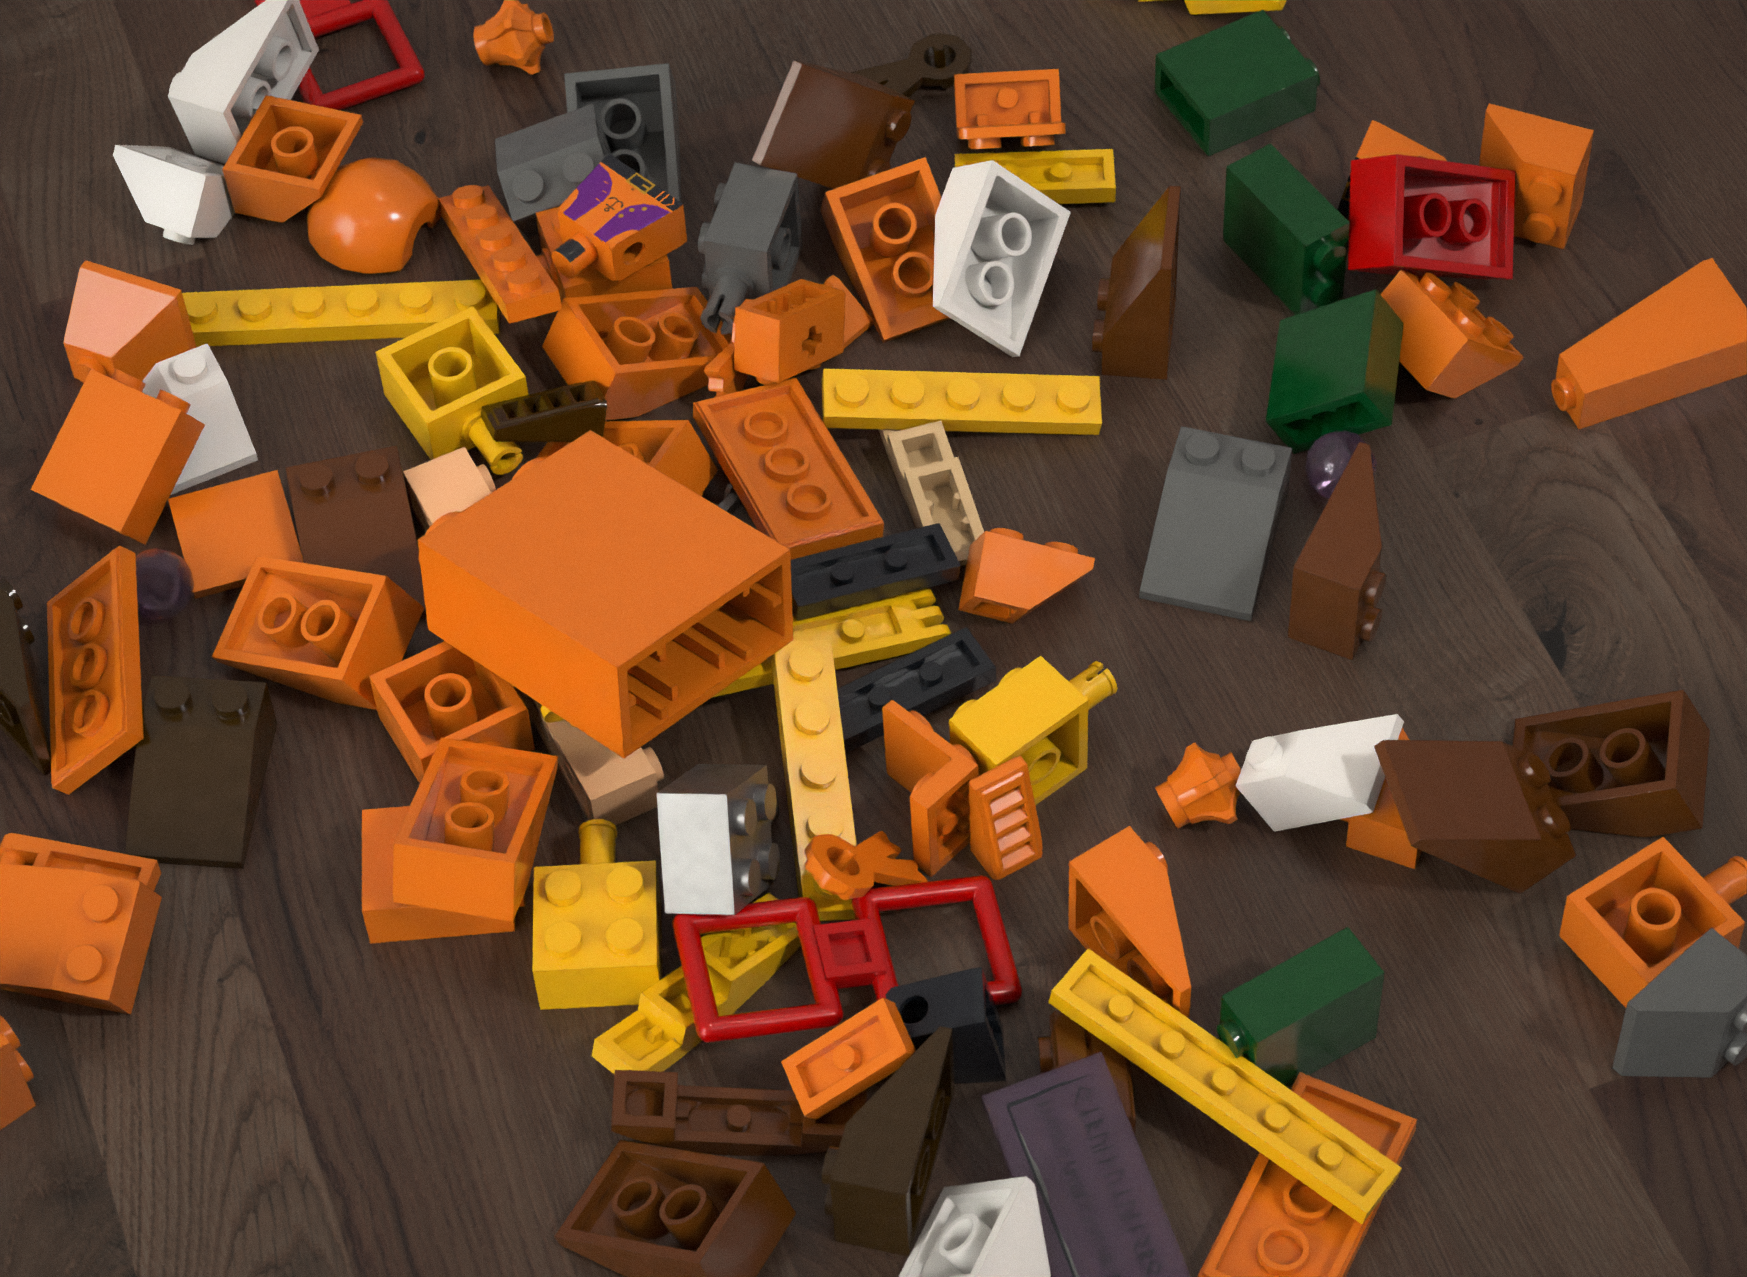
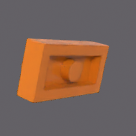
(849, 1058)

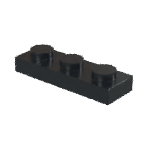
(872, 571)
(916, 682)

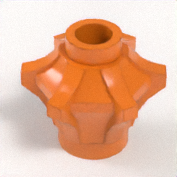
(514, 37)
(1201, 788)

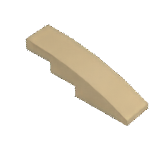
(934, 483)

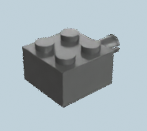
(749, 241)

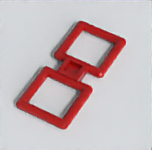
(333, 15)
(836, 953)

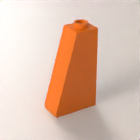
(1656, 350)

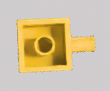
(444, 379)
(1034, 717)
(596, 926)

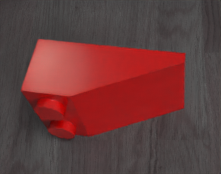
(1431, 218)

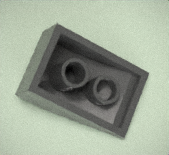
(637, 118)
(1216, 523)

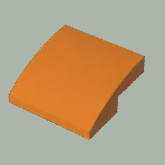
(230, 526)

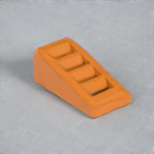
(1007, 829)

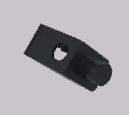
(966, 1006)

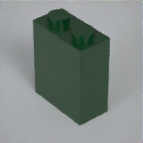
(1236, 82)
(1285, 230)
(1335, 370)
(1305, 1009)

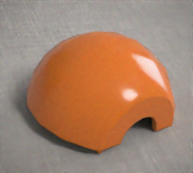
(371, 215)

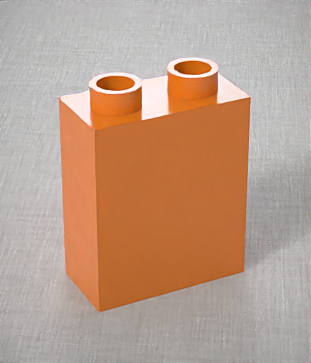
(606, 591)

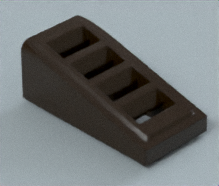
(548, 415)

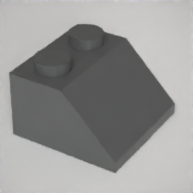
(548, 163)
(1689, 1015)

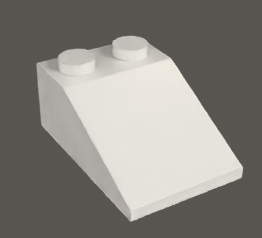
(235, 71)
(994, 252)

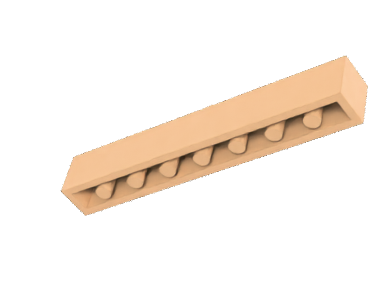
(598, 777)

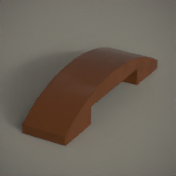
(721, 1119)

